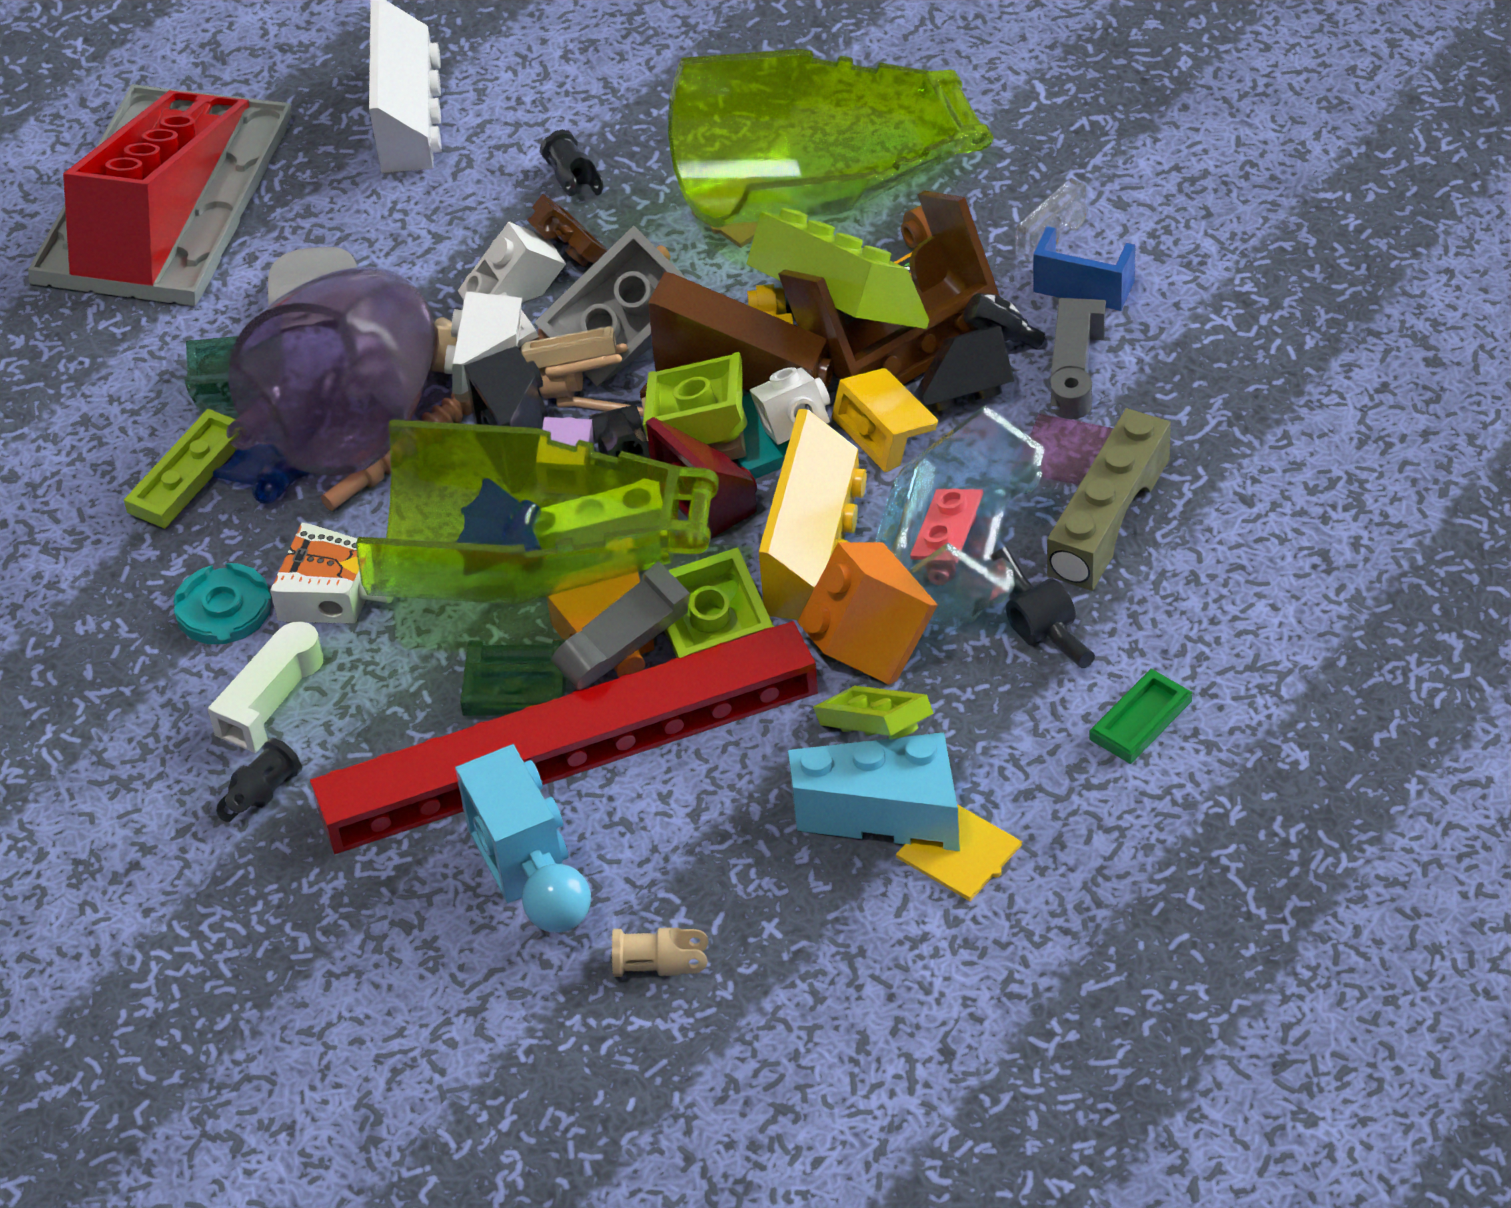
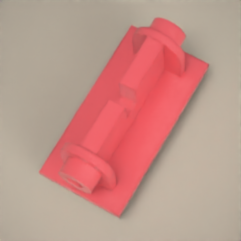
(947, 520)

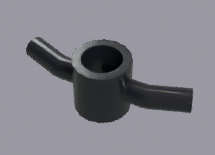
(1043, 613)

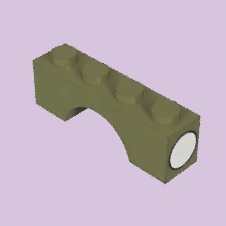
(1089, 526)

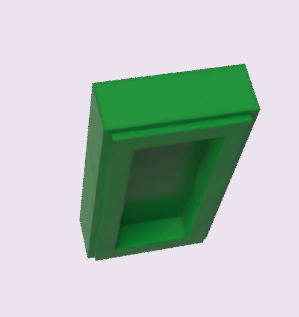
(1140, 716)

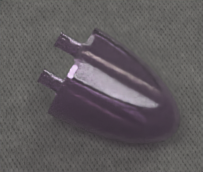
(332, 369)

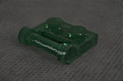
(509, 677)

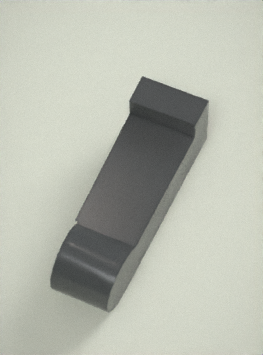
(1070, 384)
(623, 627)

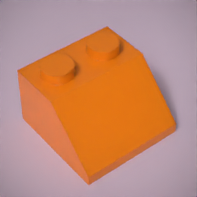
(867, 610)

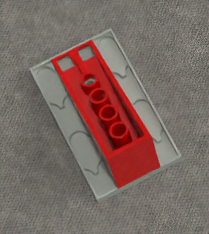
(160, 195)

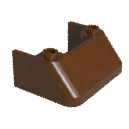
(946, 276)

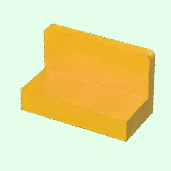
(880, 415)

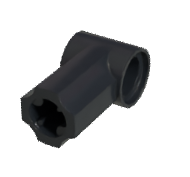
(620, 431)

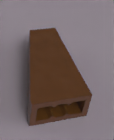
(701, 325)

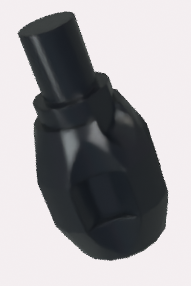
(992, 310)

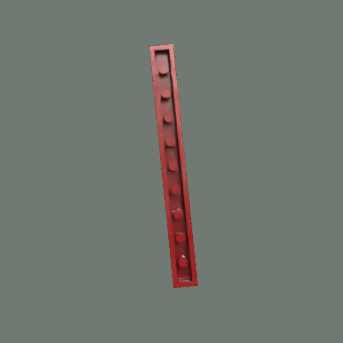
(570, 733)

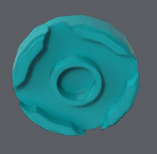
(224, 616)

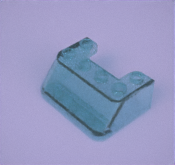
(974, 455)

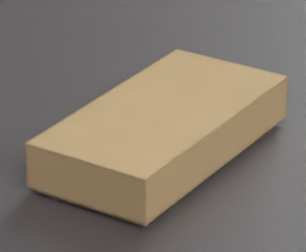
(570, 347)

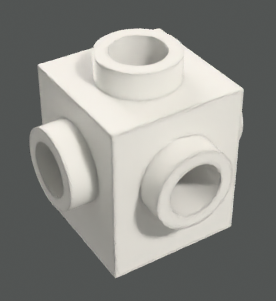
(783, 396)

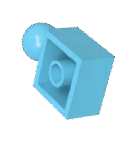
(521, 839)

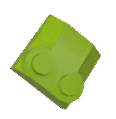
(699, 399)
(720, 606)

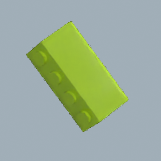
(858, 278)

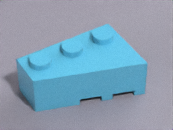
(877, 788)

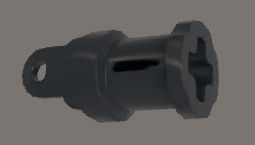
(569, 163)
(251, 786)

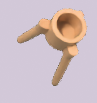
(564, 379)

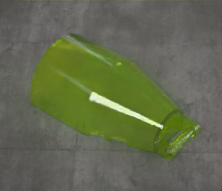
(808, 132)
(595, 522)

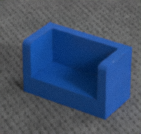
(1080, 277)

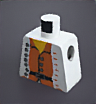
(320, 579)

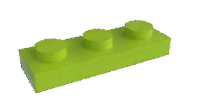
(182, 470)
(874, 711)

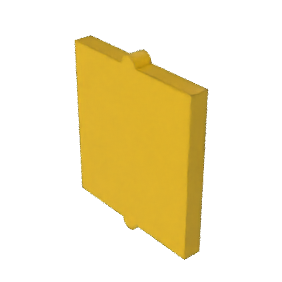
(965, 872)

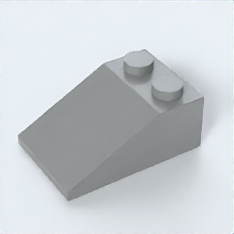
(613, 295)

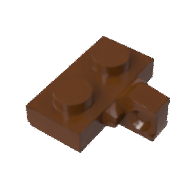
(556, 222)

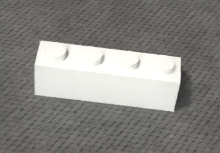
(403, 89)

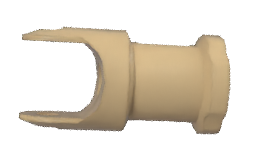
(664, 951)

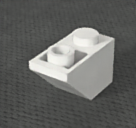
(515, 264)
(482, 329)

